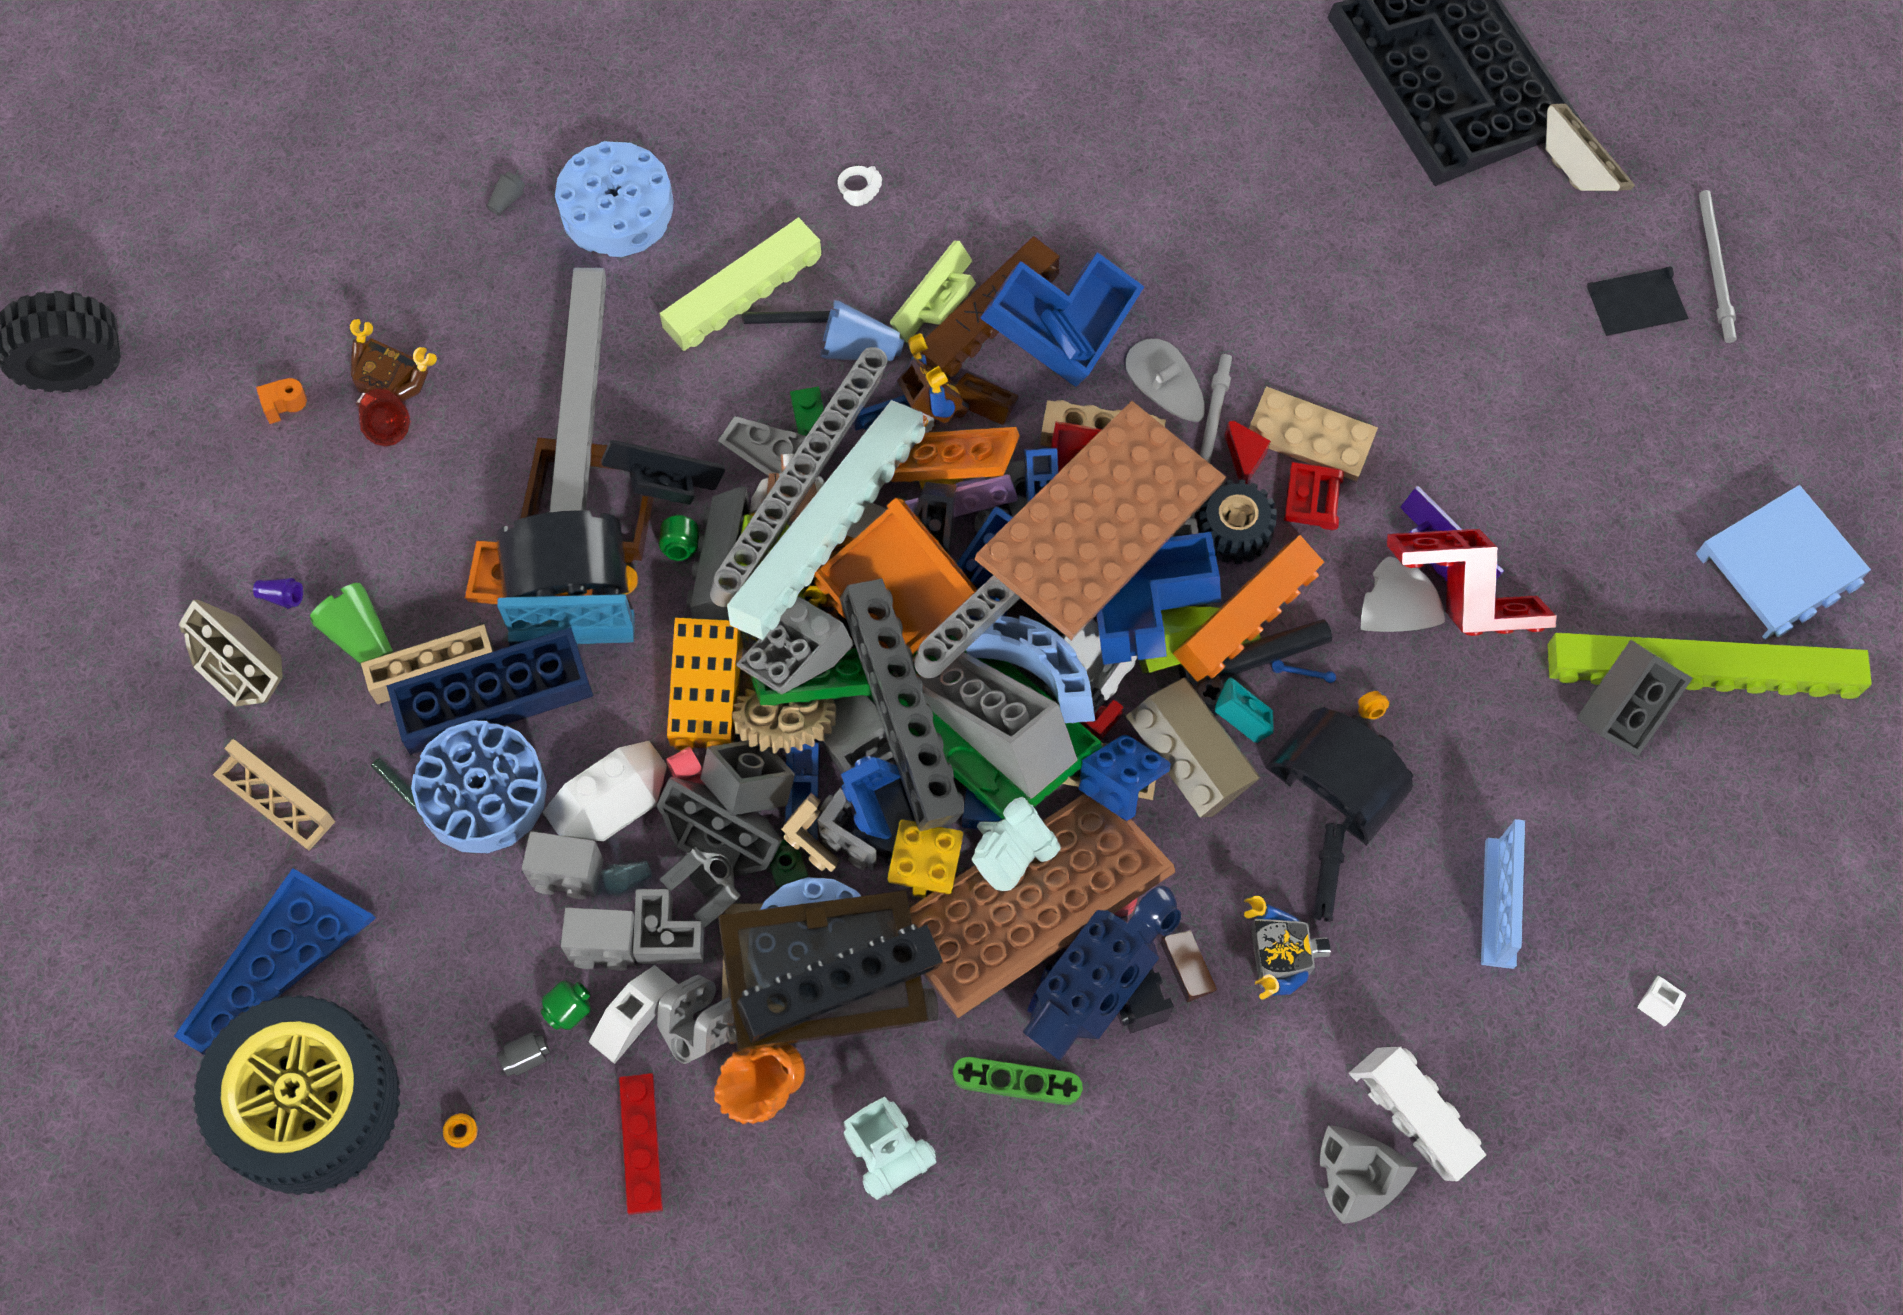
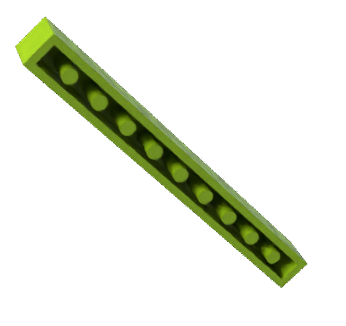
(1720, 664)

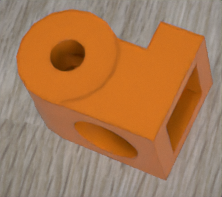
(281, 397)

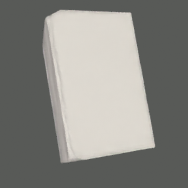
(1662, 1001)

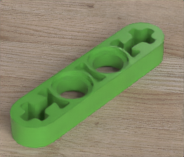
(1018, 1074)

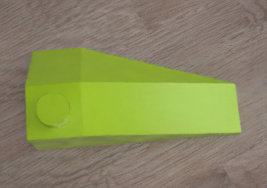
(1178, 627)

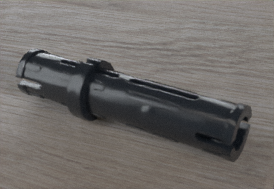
(1330, 858)

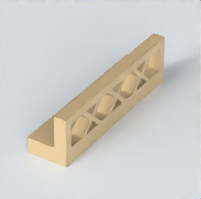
(276, 783)

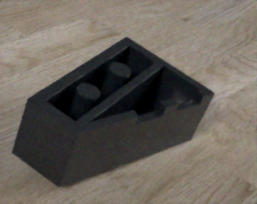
(936, 511)
(1146, 1005)

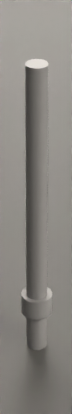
(1725, 312)
(1220, 385)

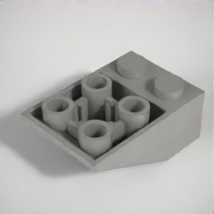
(798, 648)
(856, 733)

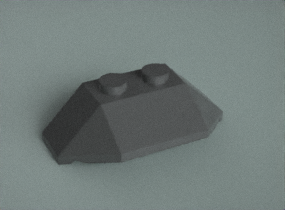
(701, 821)

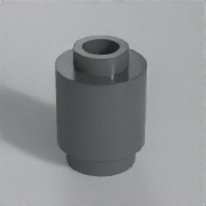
(523, 1054)

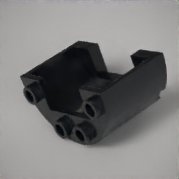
(562, 555)
(1346, 768)

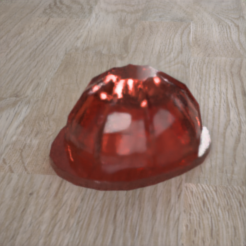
(383, 417)

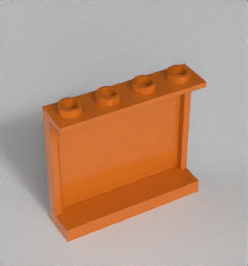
(913, 566)

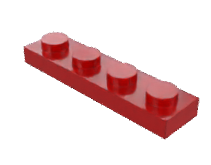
(640, 1144)

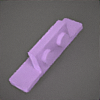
(980, 494)

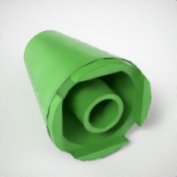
(352, 624)

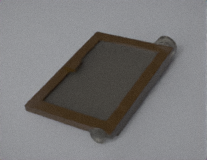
(789, 938)

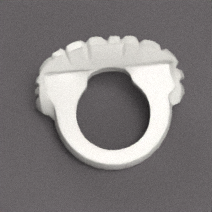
(861, 197)

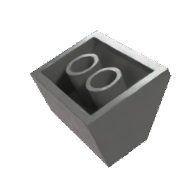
(1634, 698)

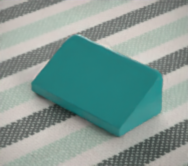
(1245, 711)

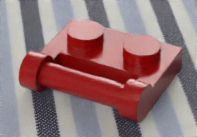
(1304, 492)

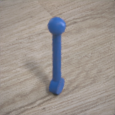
(1278, 666)

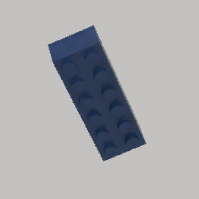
(491, 688)

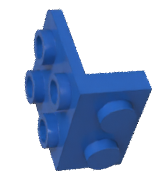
(1119, 773)
(859, 789)

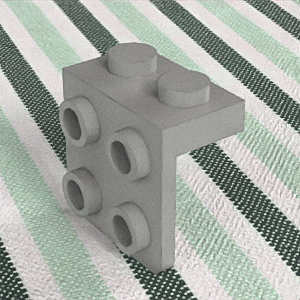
(834, 815)

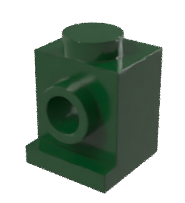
(791, 873)

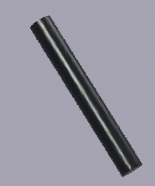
(786, 317)

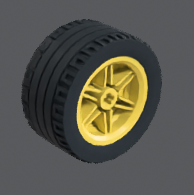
(249, 1056)

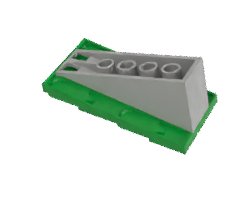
(1002, 731)

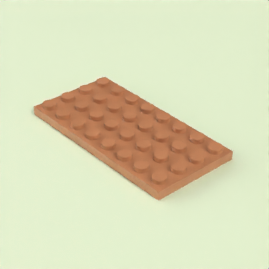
(1100, 519)
(1000, 935)

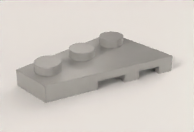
(760, 443)

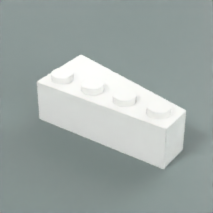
(1420, 1111)

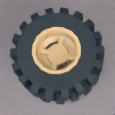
(1239, 521)

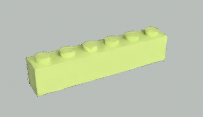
(741, 284)

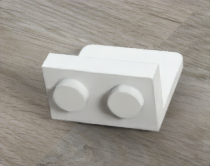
(1089, 653)

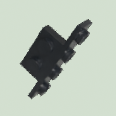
(662, 472)

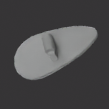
(1165, 378)

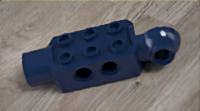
(1100, 972)

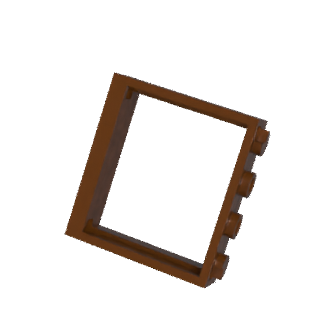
(545, 453)

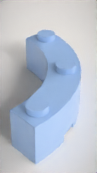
(1045, 655)

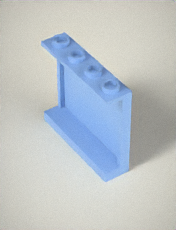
(1786, 561)

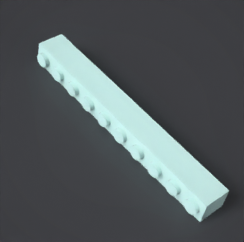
(825, 520)

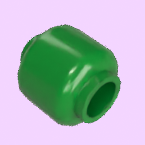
(678, 537)
(566, 1005)

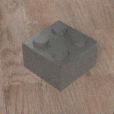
(746, 777)

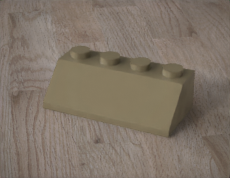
(1201, 752)

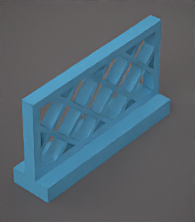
(589, 616)

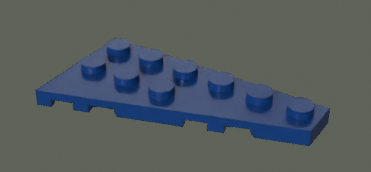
(283, 945)

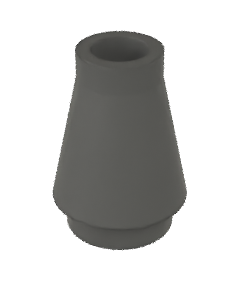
(505, 193)

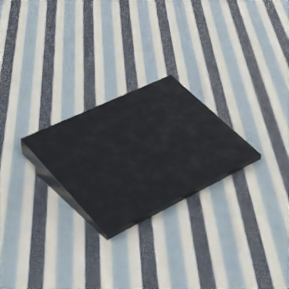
(1451, 78)

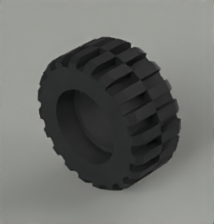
(58, 341)

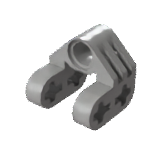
(683, 1035)

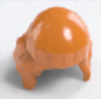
(759, 1082)

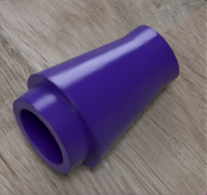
(279, 591)

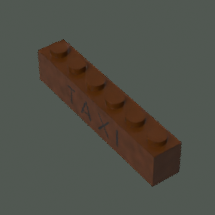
(964, 330)

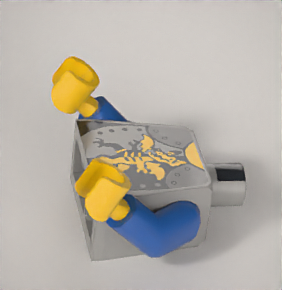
(1282, 948)

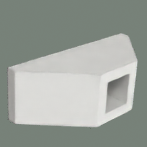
(630, 1013)

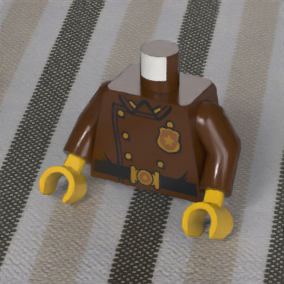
(386, 368)

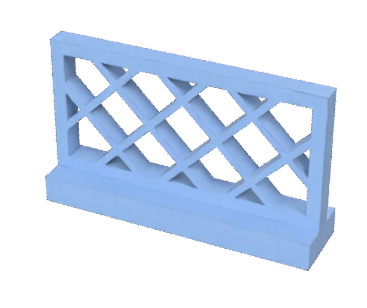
(1503, 897)

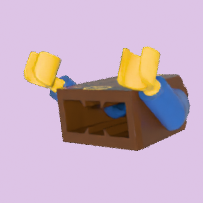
(929, 388)

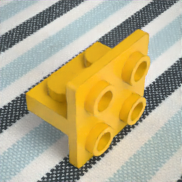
(925, 858)

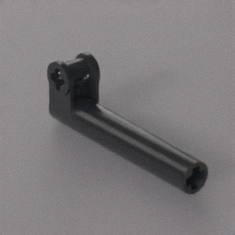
(1260, 653)

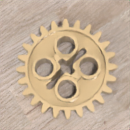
(783, 724)

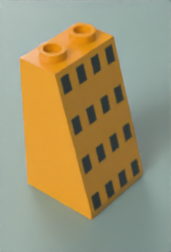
(703, 683)

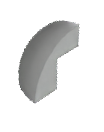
(1401, 600)
(1361, 1173)

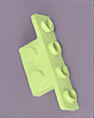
(937, 293)

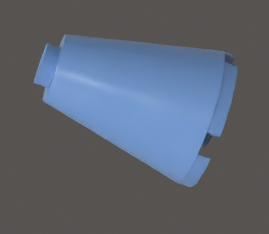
(852, 332)

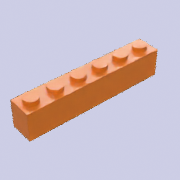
(1248, 609)

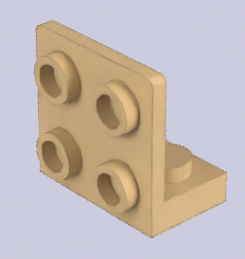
(798, 837)

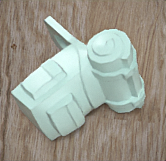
(1013, 844)
(886, 1146)

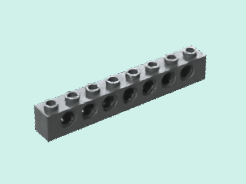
(928, 809)

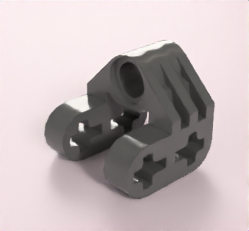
(718, 887)

